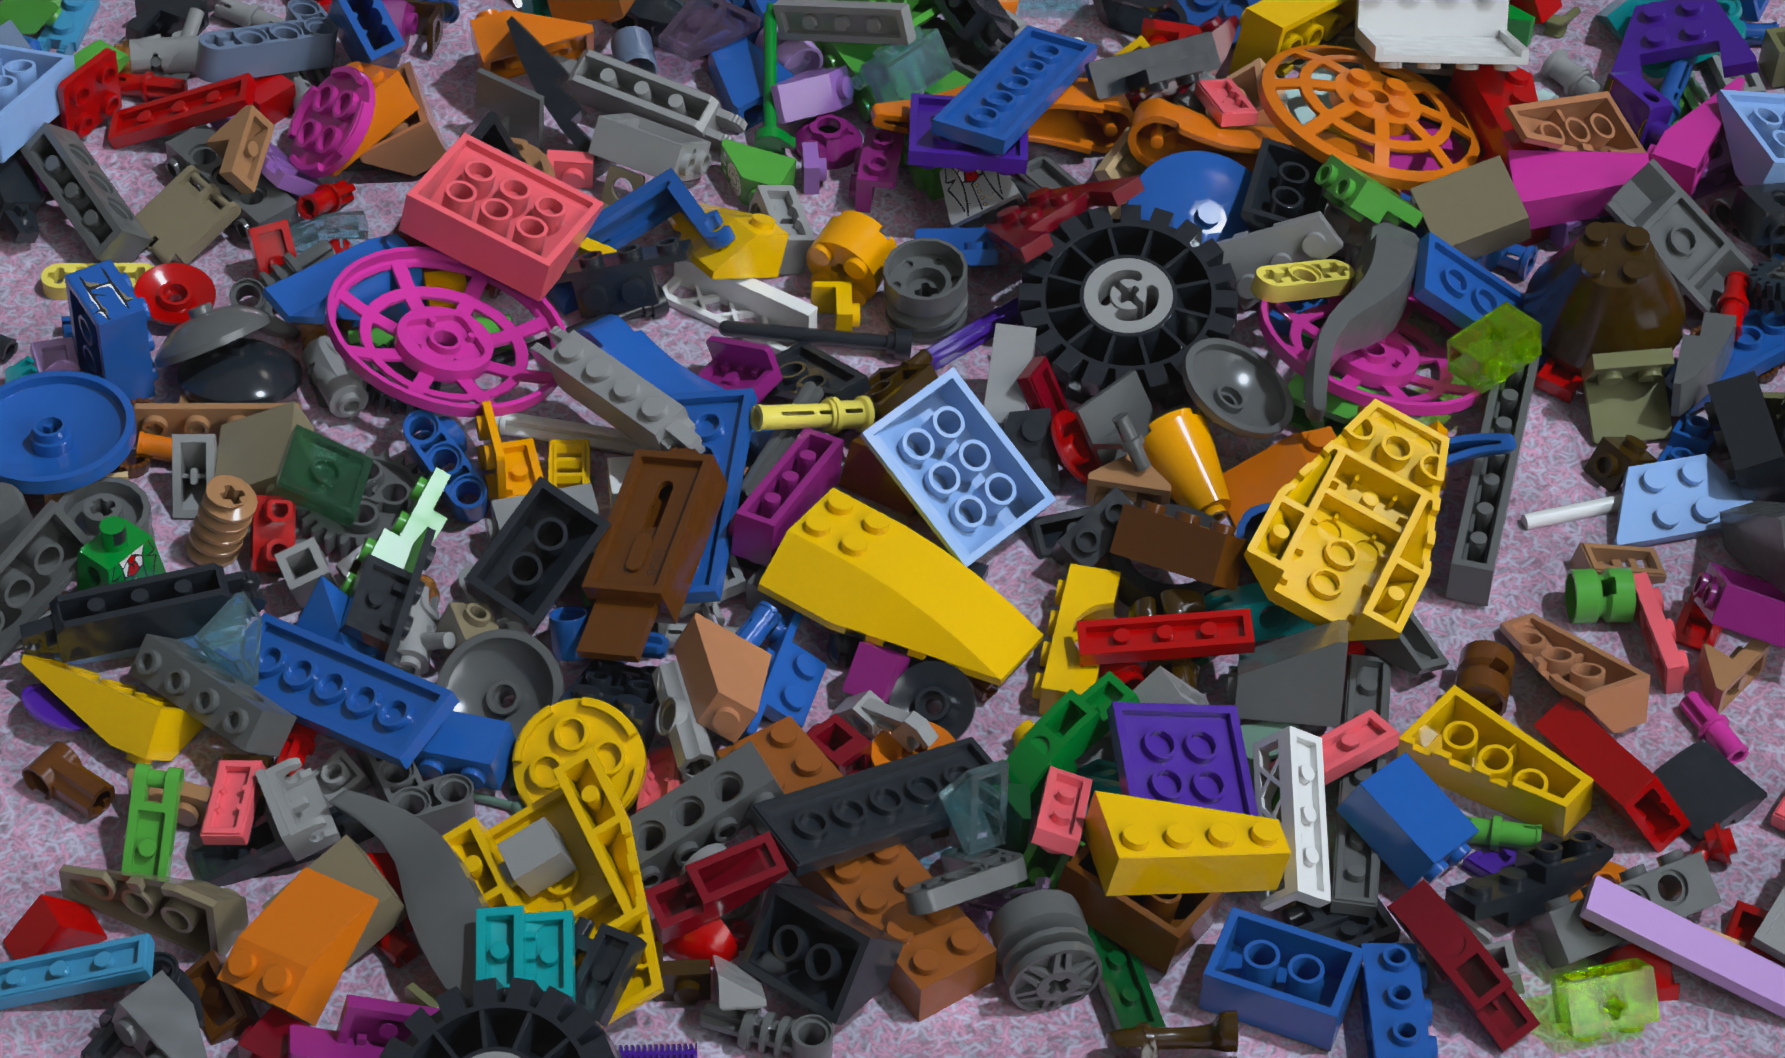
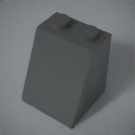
(1293, 678)

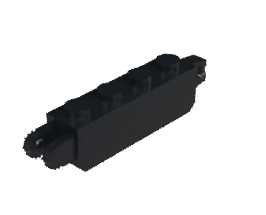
(979, 23)
(19, 200)
(122, 613)

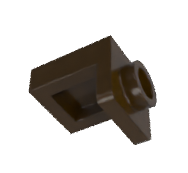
(1614, 457)
(683, 979)

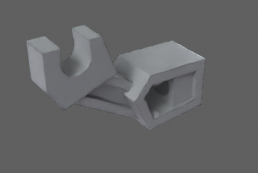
(873, 714)

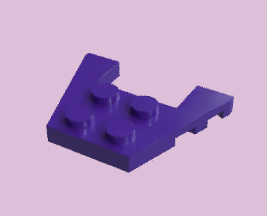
(1683, 30)

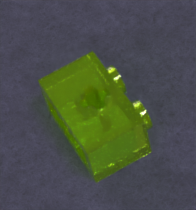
(1494, 347)
(1582, 991)

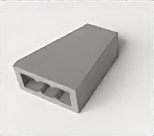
(1010, 355)

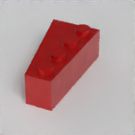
(1483, 98)

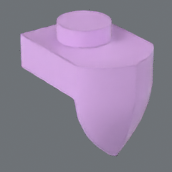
(54, 355)

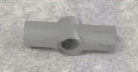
(677, 721)

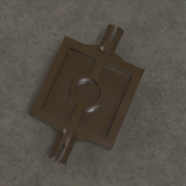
(897, 384)

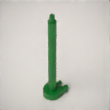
(770, 136)

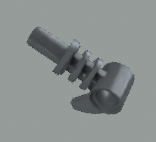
(291, 265)
(805, 1038)

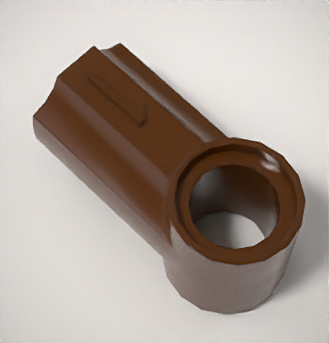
(61, 775)

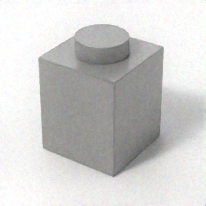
(302, 569)
(535, 857)

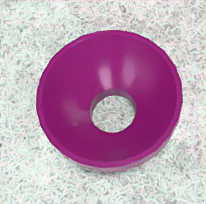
(836, 147)

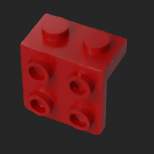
(89, 94)

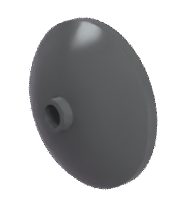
(209, 330)
(1237, 388)
(498, 666)

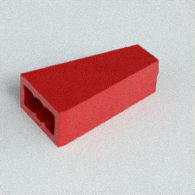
(1617, 774)

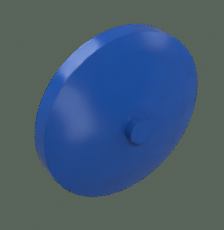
(1197, 188)
(62, 431)

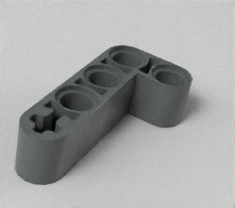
(438, 802)

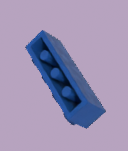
(1394, 1003)

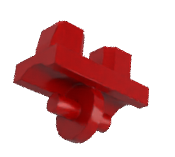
(271, 532)

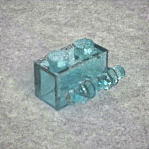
(905, 68)

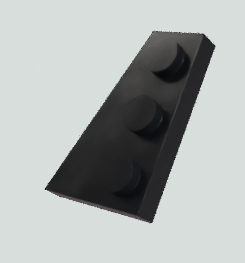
(808, 363)

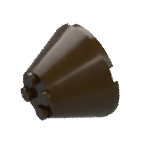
(1605, 296)

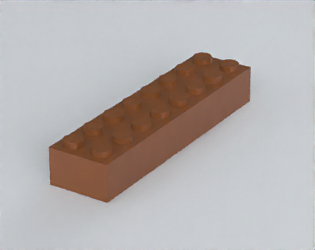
(942, 950)

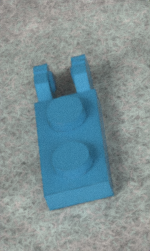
(70, 27)

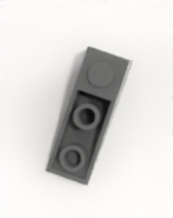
(159, 1021)

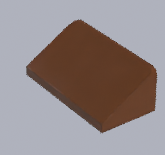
(224, 1007)

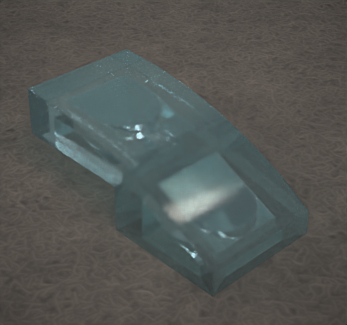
(329, 226)

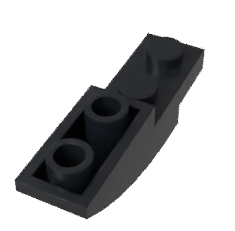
(1538, 876)

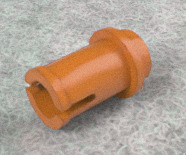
(154, 447)

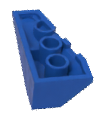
(305, 293)

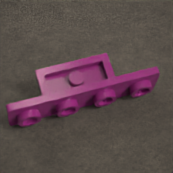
(361, 1031)

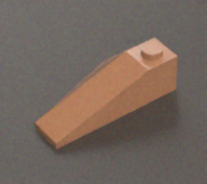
(1575, 124)
(415, 142)
(1594, 680)

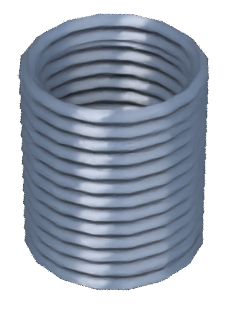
(634, 43)

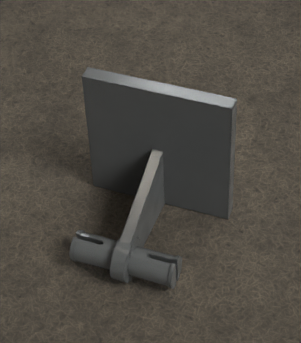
(515, 105)
(1118, 422)

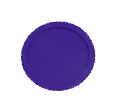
(50, 710)

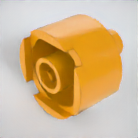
(851, 251)

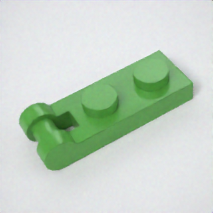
(152, 823)

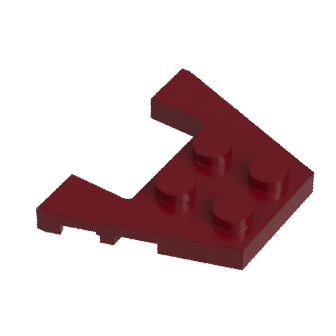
(1027, 226)

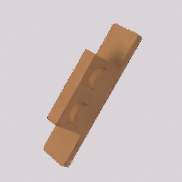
(192, 417)

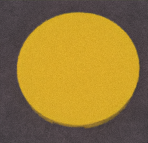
(567, 730)

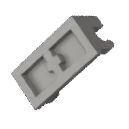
(298, 808)

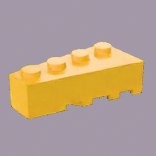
(1285, 24)
(1496, 764)
(1181, 848)

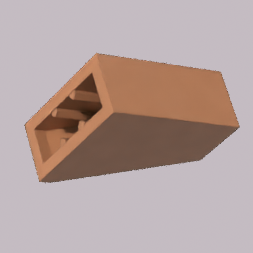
(721, 676)

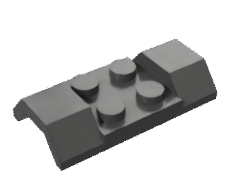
(1681, 232)

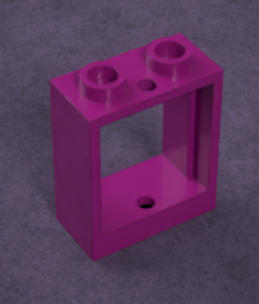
(1741, 603)

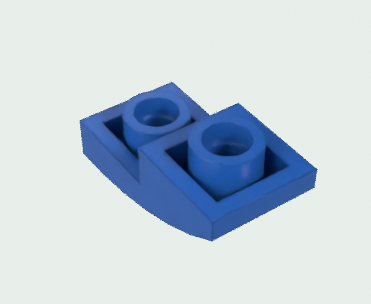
(1690, 438)

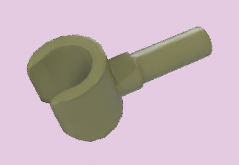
(1558, 25)

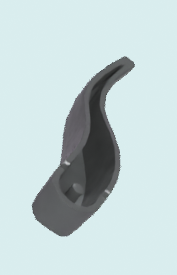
(1368, 312)
(434, 885)

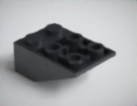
(625, 688)

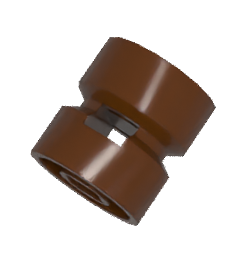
(1486, 673)

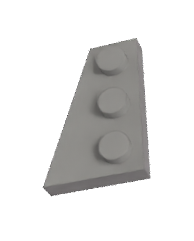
(1288, 241)

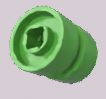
(1603, 595)

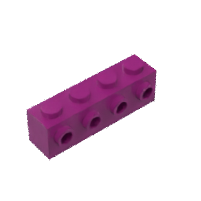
(785, 495)

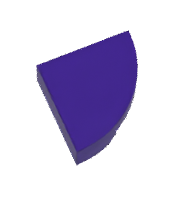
(1488, 863)

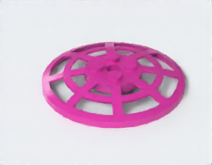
(438, 340)
(1380, 366)

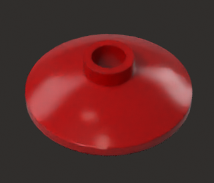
(174, 290)
(1071, 446)

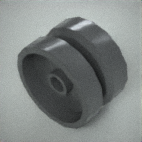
(107, 498)

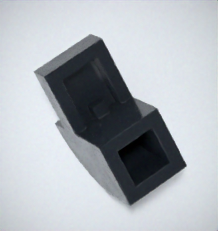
(163, 17)

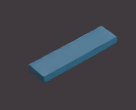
(76, 971)

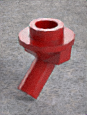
(1717, 844)

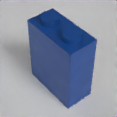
(367, 32)
(1409, 821)

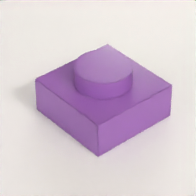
(812, 168)

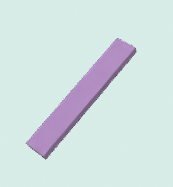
(1686, 944)

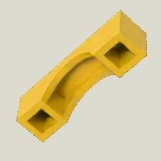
(1083, 596)

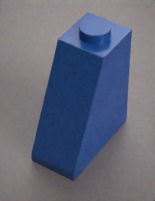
(738, 79)

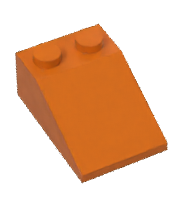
(496, 48)
(392, 106)
(1267, 472)
(300, 945)

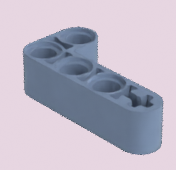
(297, 44)

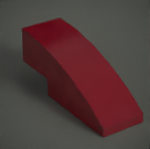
(714, 886)

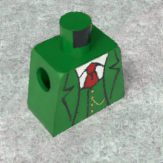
(117, 555)

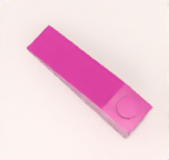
(1692, 141)

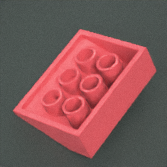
(499, 216)

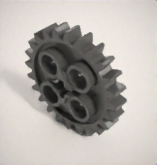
(381, 503)

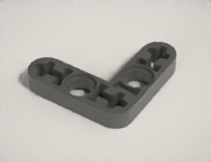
(965, 879)

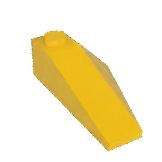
(753, 252)
(125, 718)

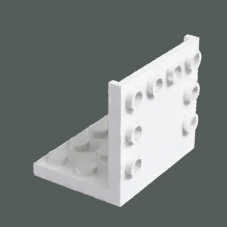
(1438, 33)

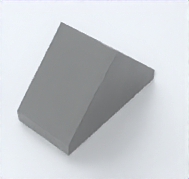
(192, 468)

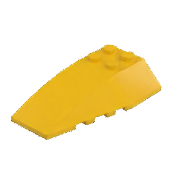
(1356, 526)
(895, 586)
(604, 850)

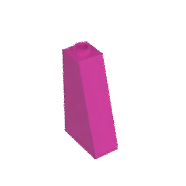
(1569, 184)

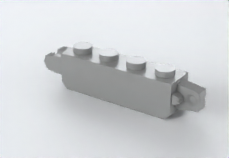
(623, 88)
(617, 393)

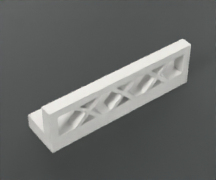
(746, 295)
(1299, 812)

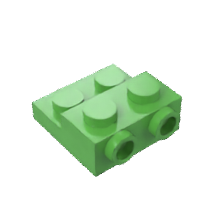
(1362, 195)

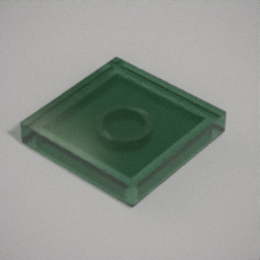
(323, 476)

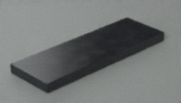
(865, 808)

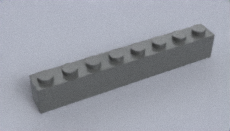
(1490, 491)

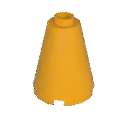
(1187, 458)

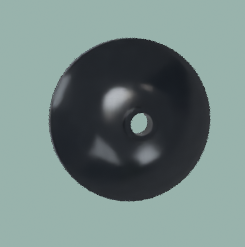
(240, 374)

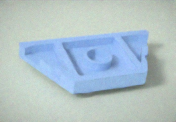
(1673, 501)

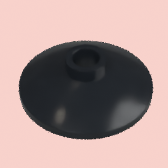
(938, 682)

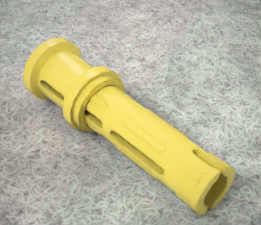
(829, 415)

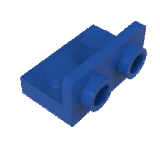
(972, 242)

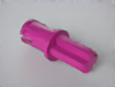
(1713, 727)

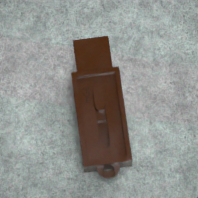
(650, 550)

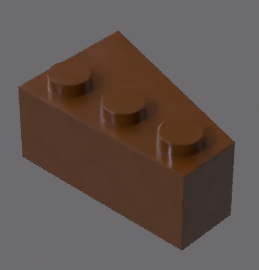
(1180, 544)

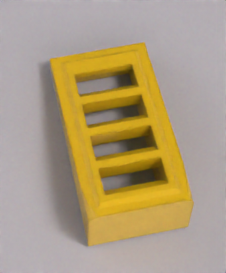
(572, 459)

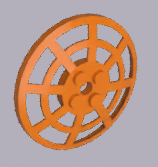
(1371, 103)

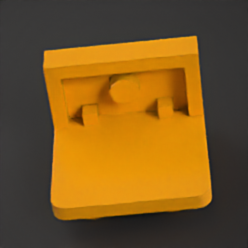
(510, 465)

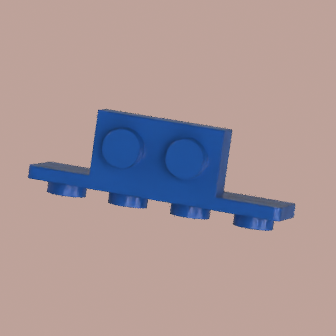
(790, 679)

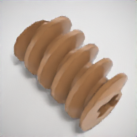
(221, 521)

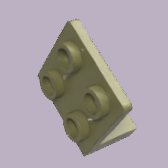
(1628, 394)

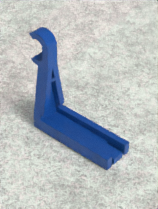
(651, 206)

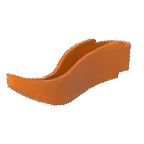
(1070, 122)
(1166, 128)

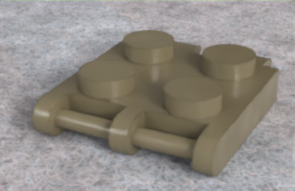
(184, 219)

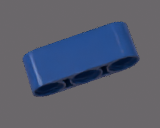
(440, 449)

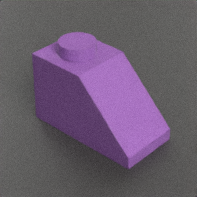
(812, 93)

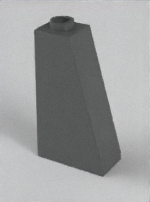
(1757, 538)

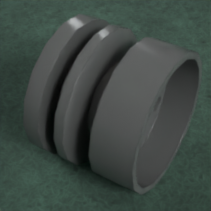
(926, 289)
(1044, 950)

